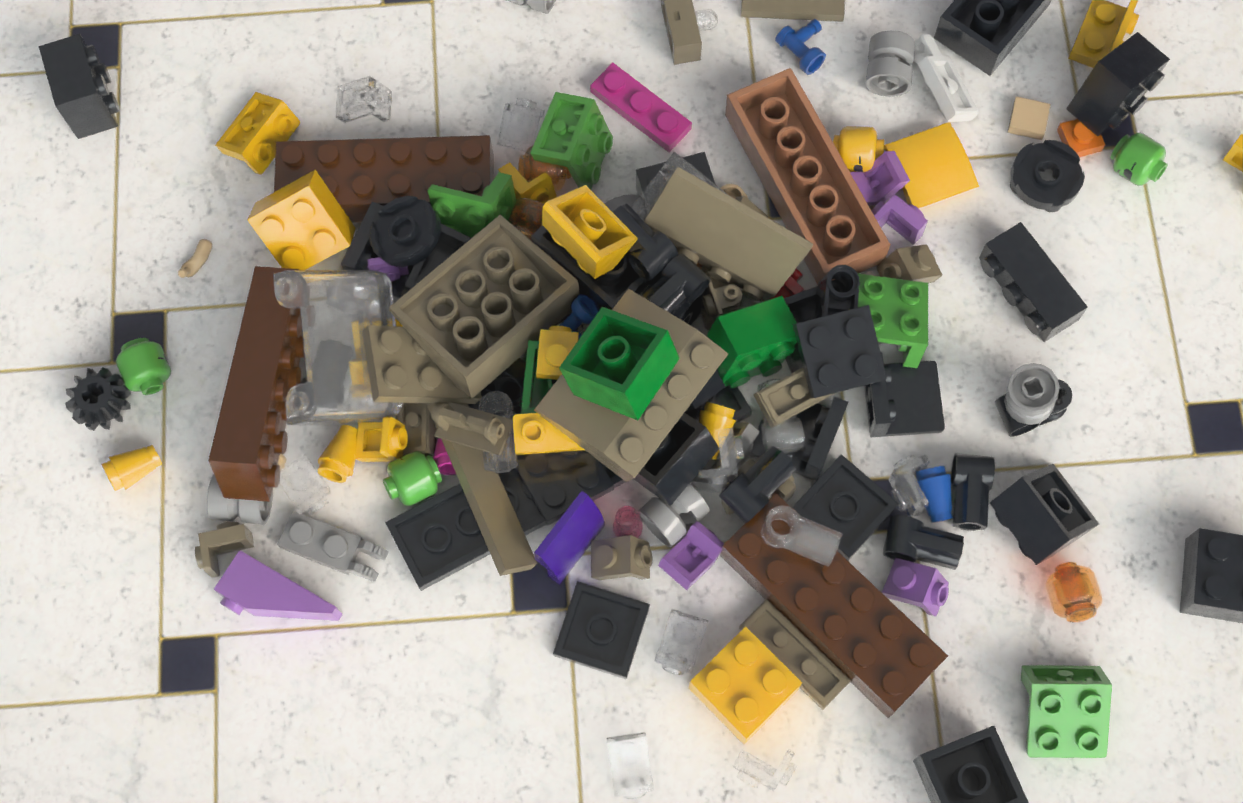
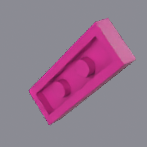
(641, 107)

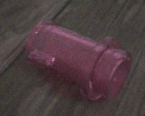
(627, 514)

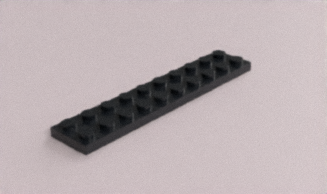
(445, 537)

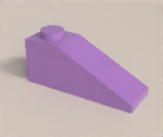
(267, 593)

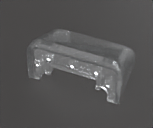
(333, 315)

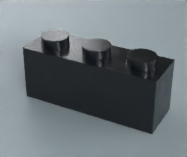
(1032, 282)

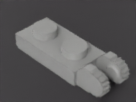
(329, 545)

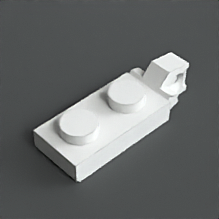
(944, 81)

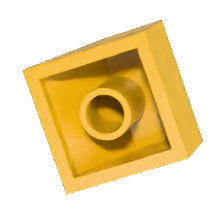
(587, 230)

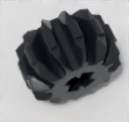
(98, 399)

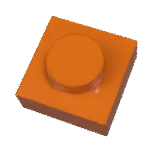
(1080, 138)

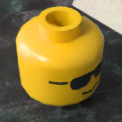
(858, 147)

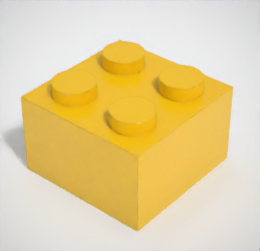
(302, 223)
(744, 685)

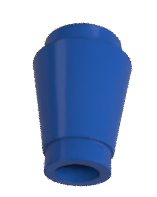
(937, 490)

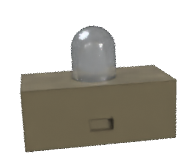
(684, 28)

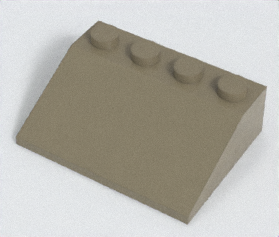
(726, 236)
(486, 305)
(619, 440)

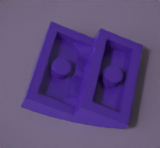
(570, 537)

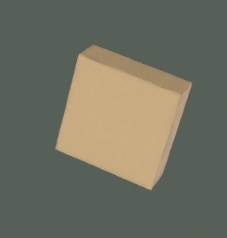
(1029, 118)

